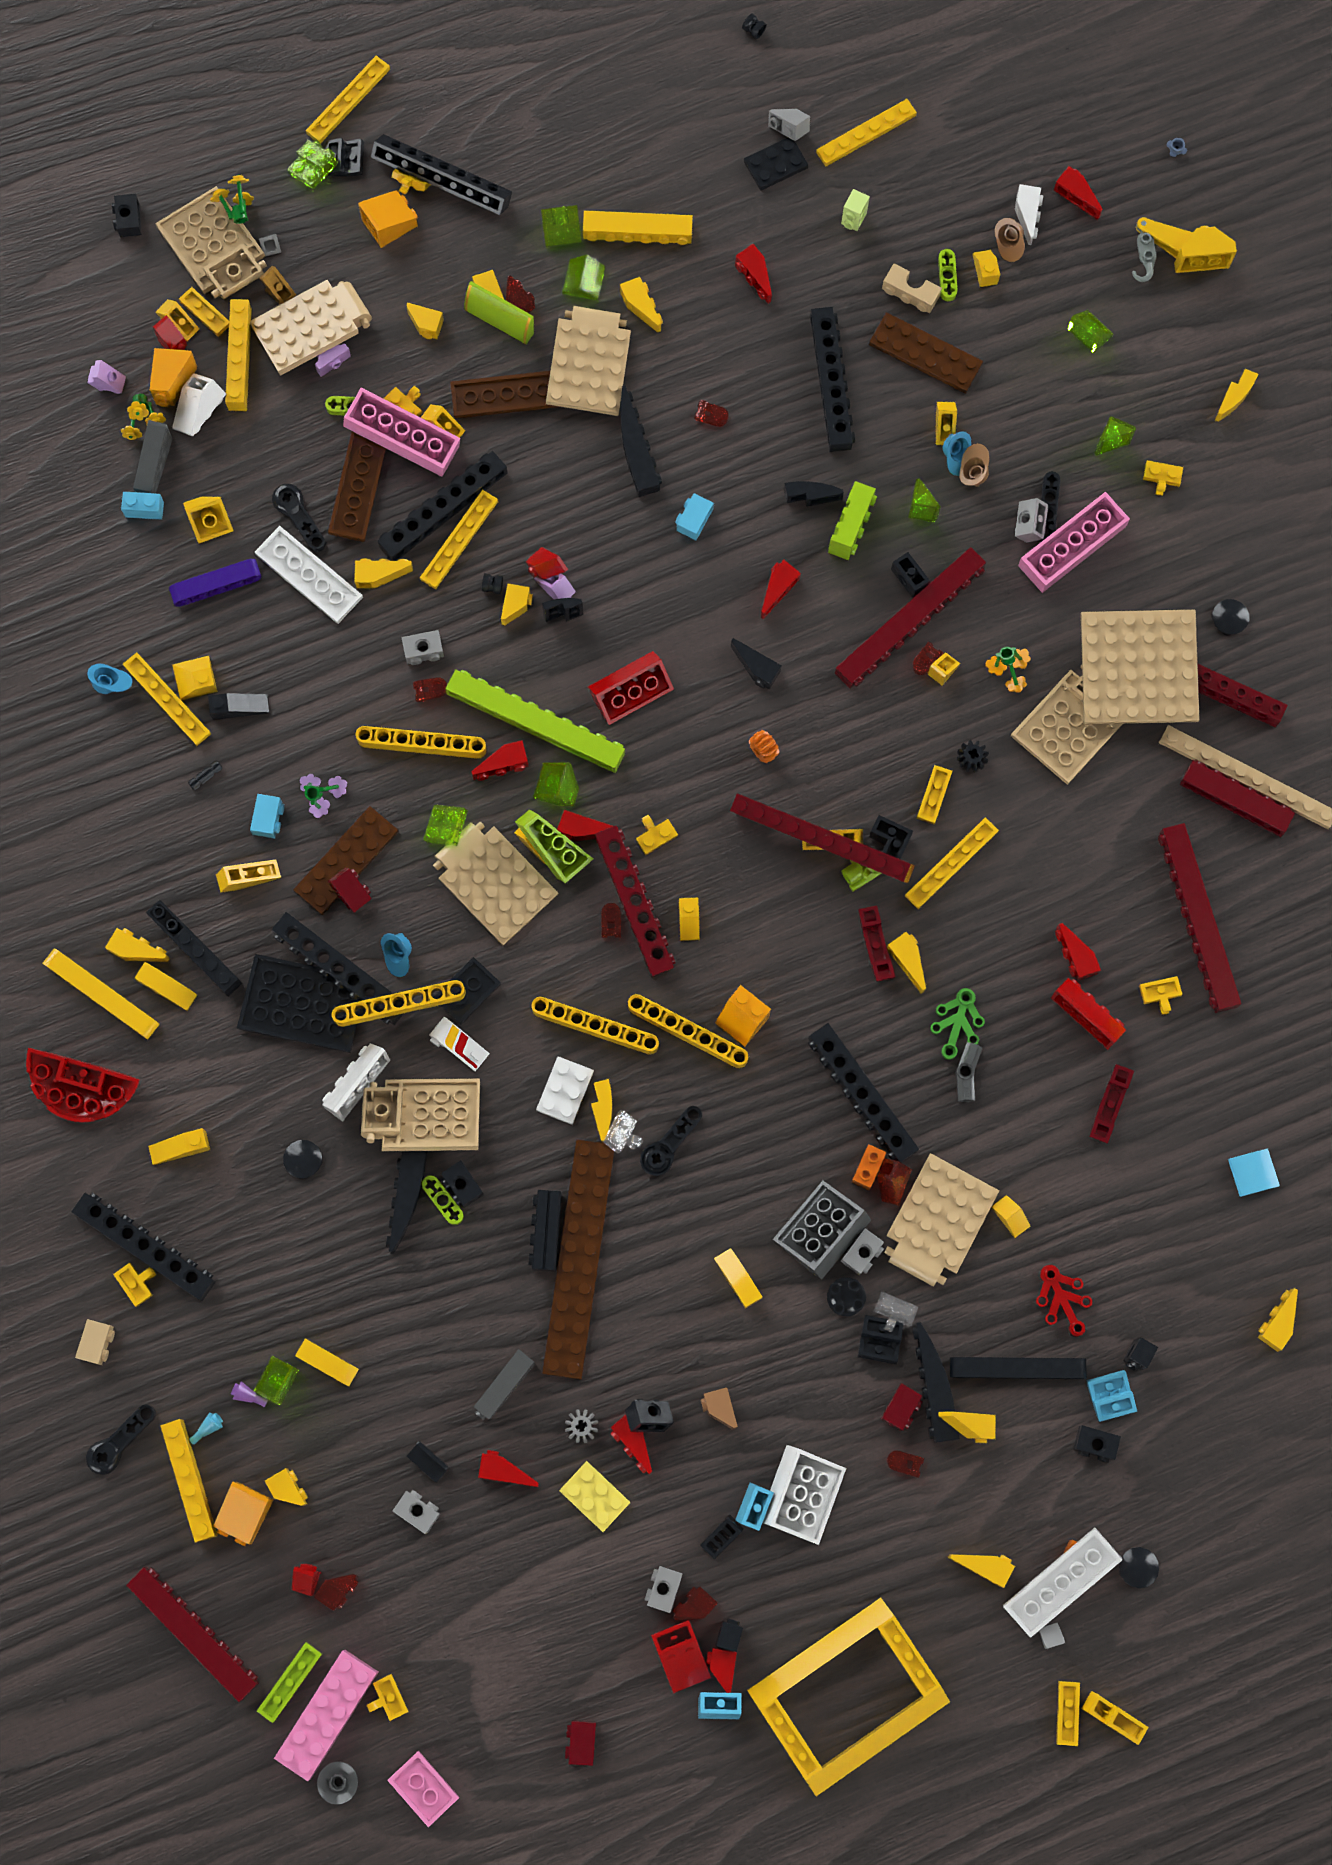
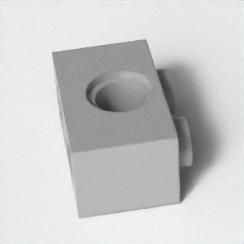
(1031, 520)
(414, 642)
(854, 1260)
(405, 1507)
(672, 1579)

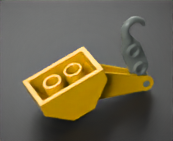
(1194, 251)

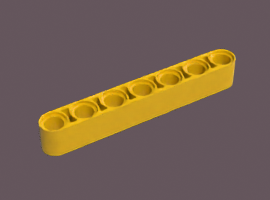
(412, 738)
(101, 993)
(408, 1006)
(588, 1018)
(694, 1038)

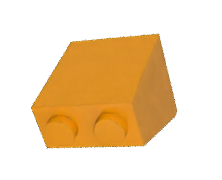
(387, 217)
(169, 374)
(743, 1016)
(242, 1513)

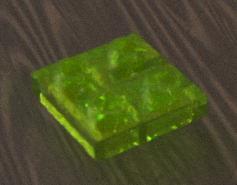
(561, 225)
(445, 825)

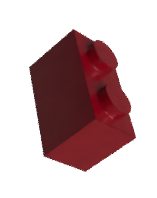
(350, 889)
(901, 1407)
(581, 1742)

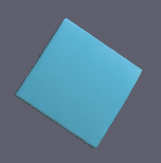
(1253, 1172)
(1111, 1395)

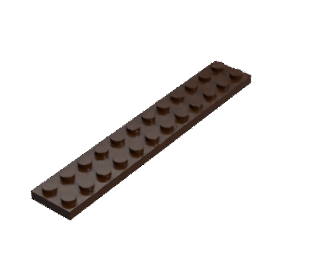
(578, 1260)

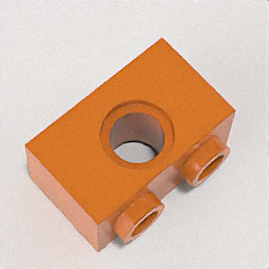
(868, 1167)

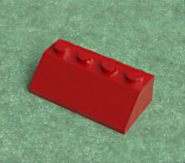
(631, 687)
(1088, 1013)

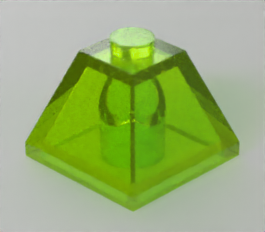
(557, 784)

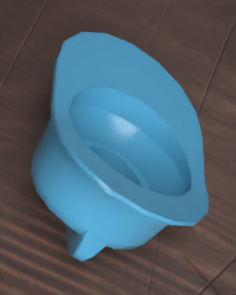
(953, 449)
(108, 679)
(396, 952)

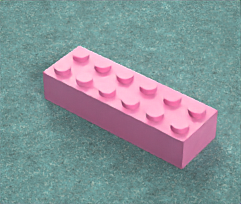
(401, 432)
(1073, 542)
(326, 1715)

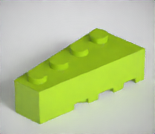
(851, 521)
(555, 849)

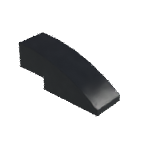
(812, 492)

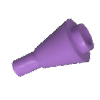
(244, 1393)

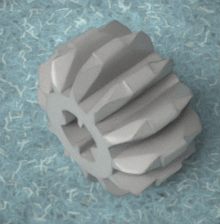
(575, 1422)

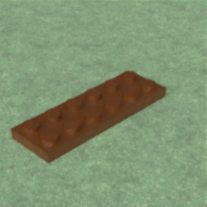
(926, 352)
(500, 394)
(357, 488)
(353, 850)

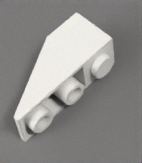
(1027, 210)

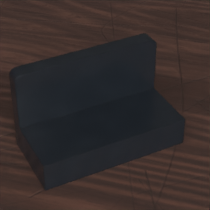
(428, 1461)

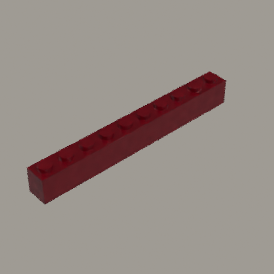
(910, 618)
(822, 838)
(1199, 917)

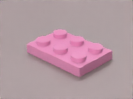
(423, 1788)

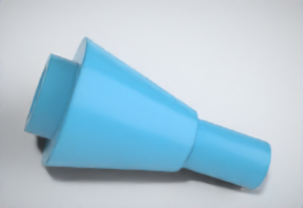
(211, 1424)

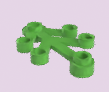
(958, 1021)

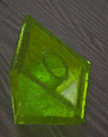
(584, 277)
(1089, 330)
(1115, 435)
(923, 504)
(276, 1380)

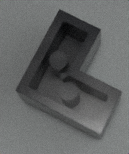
(892, 835)

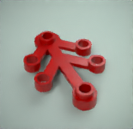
(1062, 1297)

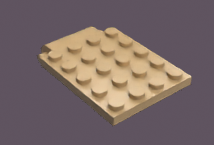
(213, 246)
(310, 324)
(589, 361)
(1058, 733)
(493, 881)
(422, 1114)
(939, 1220)

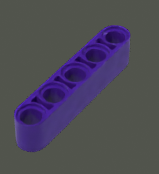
(215, 582)

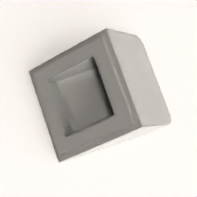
(270, 245)
(1051, 1636)

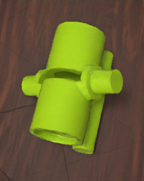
(858, 875)

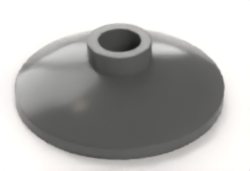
(329, 1790)

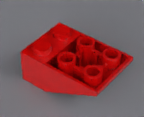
(681, 1656)

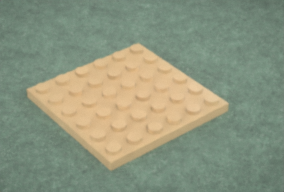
(1139, 667)

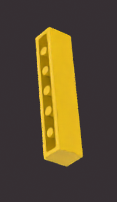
(637, 227)
(238, 355)
(189, 1480)

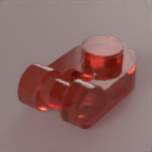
(717, 417)
(922, 663)
(435, 685)
(611, 914)
(897, 1461)

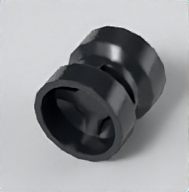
(754, 26)
(487, 583)

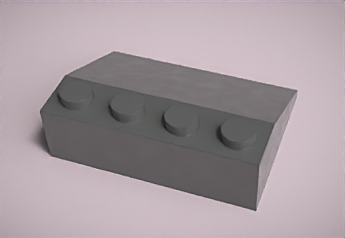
(822, 1229)

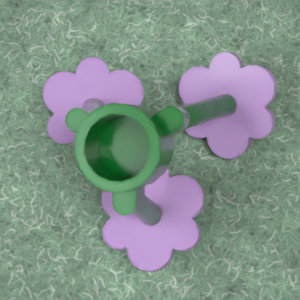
(314, 793)

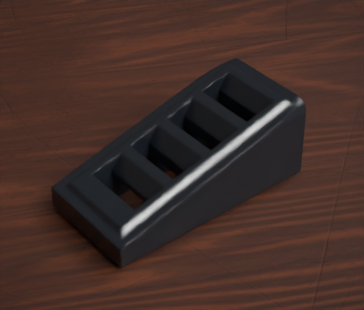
(709, 1549)

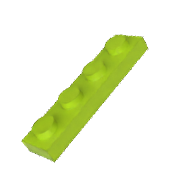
(289, 1682)

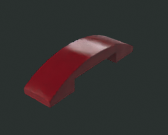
(875, 943)
(1111, 1103)

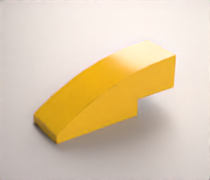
(1236, 394)
(165, 986)
(603, 1108)
(738, 1278)
(327, 1362)
(1114, 1717)

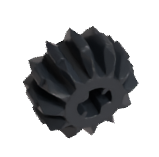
(965, 754)

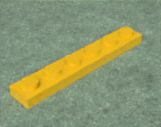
(348, 99)
(866, 132)
(459, 539)
(166, 699)
(951, 863)

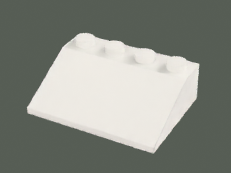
(359, 1075)
(803, 1494)

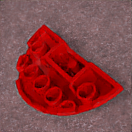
(77, 1088)

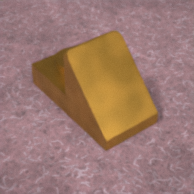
(277, 286)

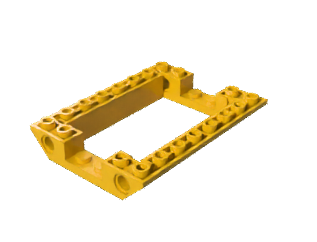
(765, 1693)

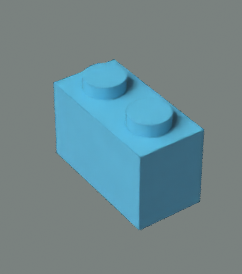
(142, 505)
(694, 516)
(266, 816)
(754, 1506)
(719, 1705)

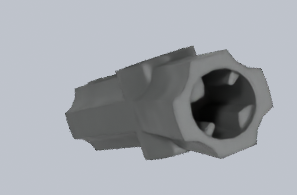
(968, 1060)

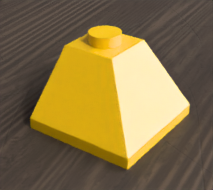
(208, 518)
(194, 678)

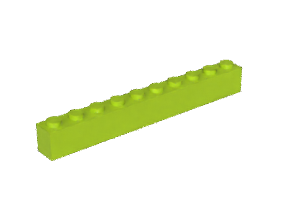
(535, 721)

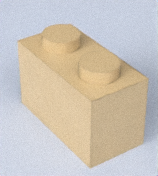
(95, 1342)

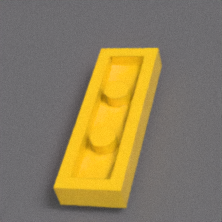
(204, 311)
(934, 794)
(1068, 1713)

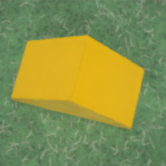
(943, 668)
(1011, 1216)

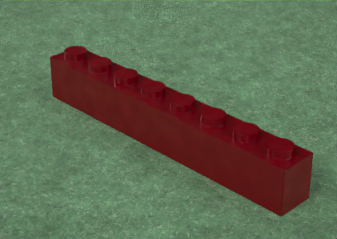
(193, 1634)

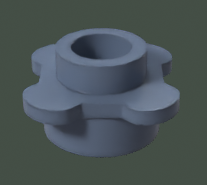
(1177, 142)

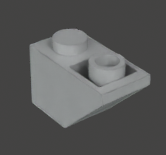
(789, 122)

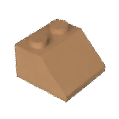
(719, 1407)

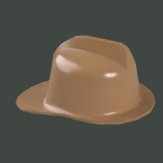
(1010, 239)
(974, 465)

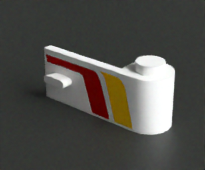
(458, 1043)

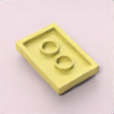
(594, 1496)

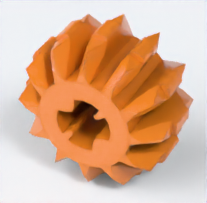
(764, 746)

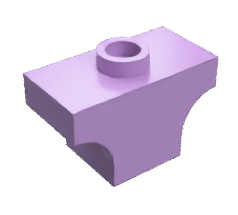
(332, 359)
(106, 378)

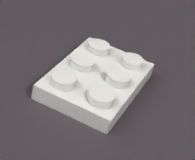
(565, 1090)

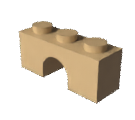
(923, 297)

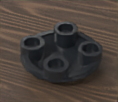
(1230, 616)
(302, 1159)
(846, 1296)
(1139, 1567)

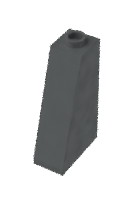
(152, 457)
(504, 1385)

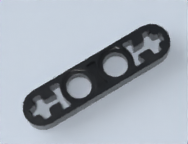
(1052, 506)

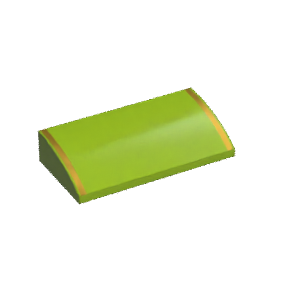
(499, 313)

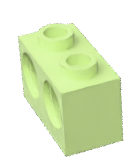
(855, 210)

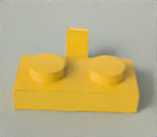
(408, 180)
(405, 402)
(1162, 475)
(656, 835)
(1161, 991)
(134, 1284)
(388, 1698)

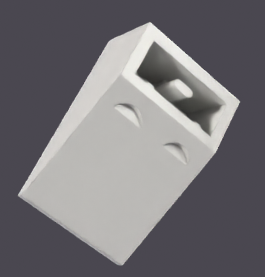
(196, 403)

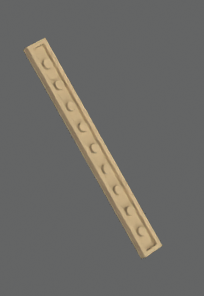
(1247, 776)

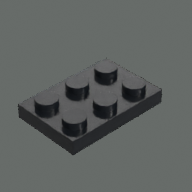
(775, 163)
(478, 986)

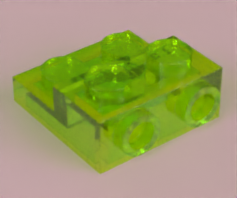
(312, 163)

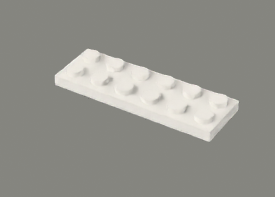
(308, 574)
(1062, 1582)

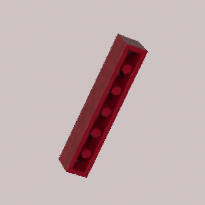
(1237, 798)

